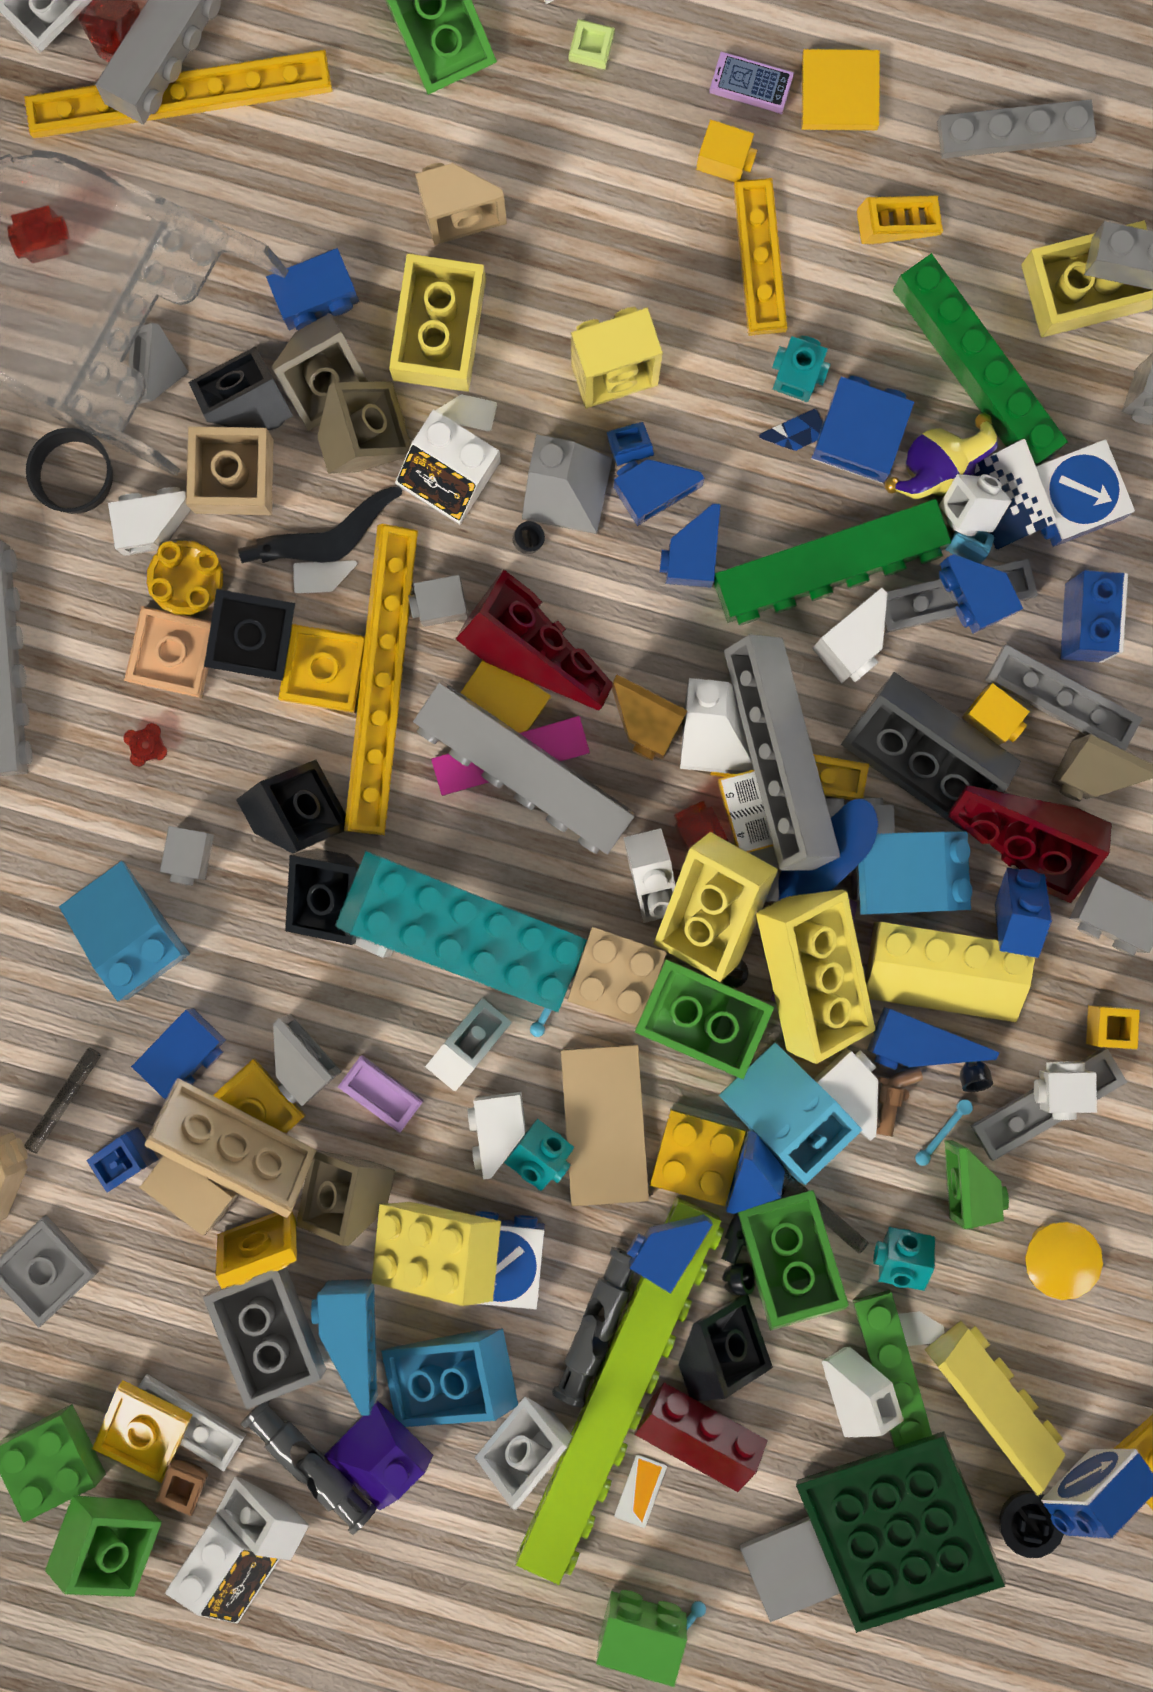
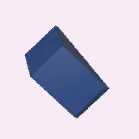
(122, 1159)
(756, 1176)

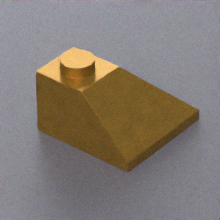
(646, 718)

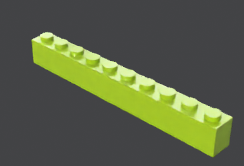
(610, 1412)

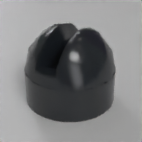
(535, 537)
(734, 982)
(976, 1077)
(739, 1279)

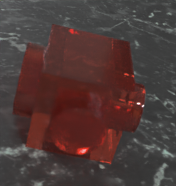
(38, 234)
(696, 823)

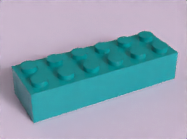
(460, 932)

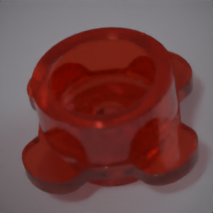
(156, 746)

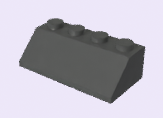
(927, 747)

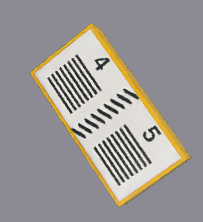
(745, 811)

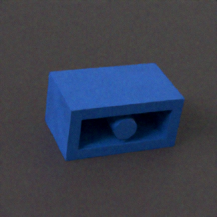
(313, 290)
(1022, 912)
(180, 1052)

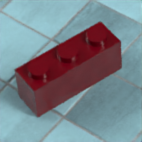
(701, 1437)

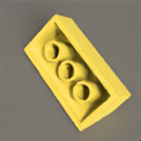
(946, 972)
(816, 973)
(997, 1404)

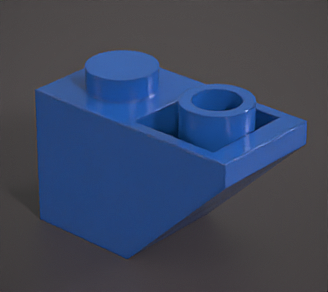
(981, 591)

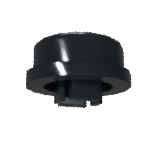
(1028, 1526)

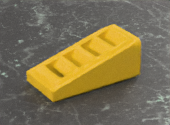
(875, 222)

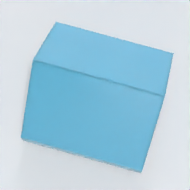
(971, 547)

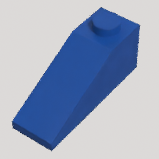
(916, 1043)

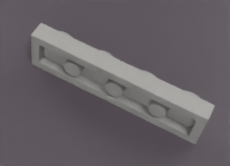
(1016, 129)
(932, 602)
(1062, 698)
(1024, 1119)

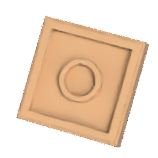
(169, 652)

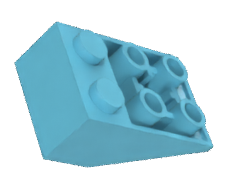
(790, 1113)

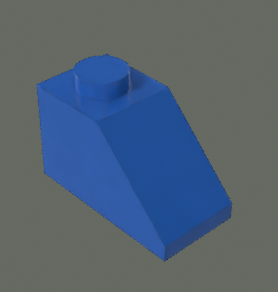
(654, 487)
(693, 551)
(667, 1250)

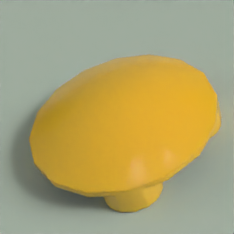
(184, 577)
(1063, 1260)

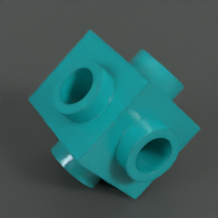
(800, 367)
(540, 1156)
(905, 1258)

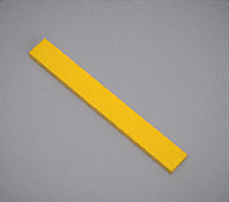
(190, 94)
(381, 680)

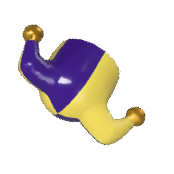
(940, 456)

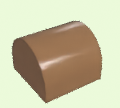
(182, 1486)

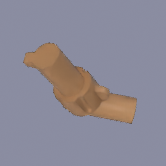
(893, 1095)

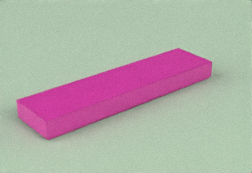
(560, 739)

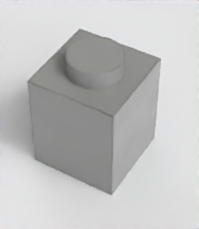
(438, 601)
(186, 855)

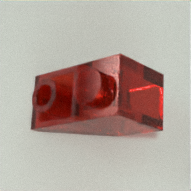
(108, 23)

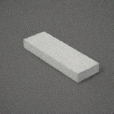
(206, 1433)

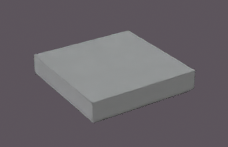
(43, 1271)
(789, 1569)

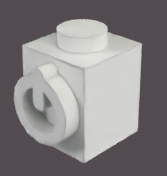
(974, 504)
(1066, 1090)

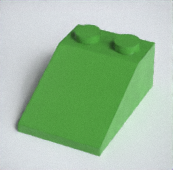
(442, 39)
(704, 1019)
(792, 1260)

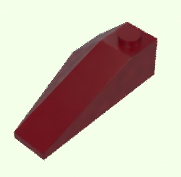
(519, 638)
(1037, 836)

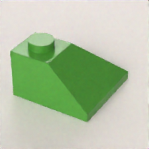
(973, 1190)

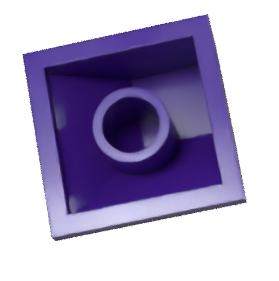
(380, 1457)

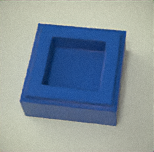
(630, 443)

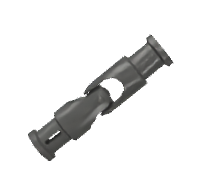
(595, 1332)
(323, 1480)

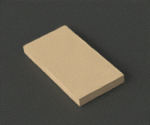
(605, 1125)
(231, 1147)

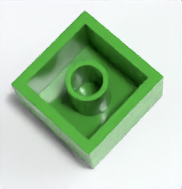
(49, 1463)
(102, 1546)
(642, 1637)

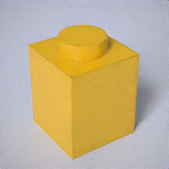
(726, 151)
(996, 715)
(1112, 1027)

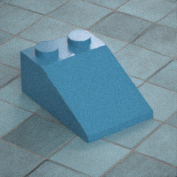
(916, 873)
(122, 932)
(349, 1334)
(451, 1379)

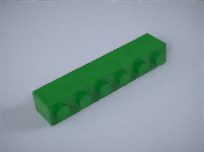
(977, 359)
(832, 561)

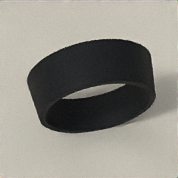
(42, 449)

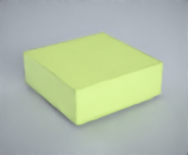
(591, 44)

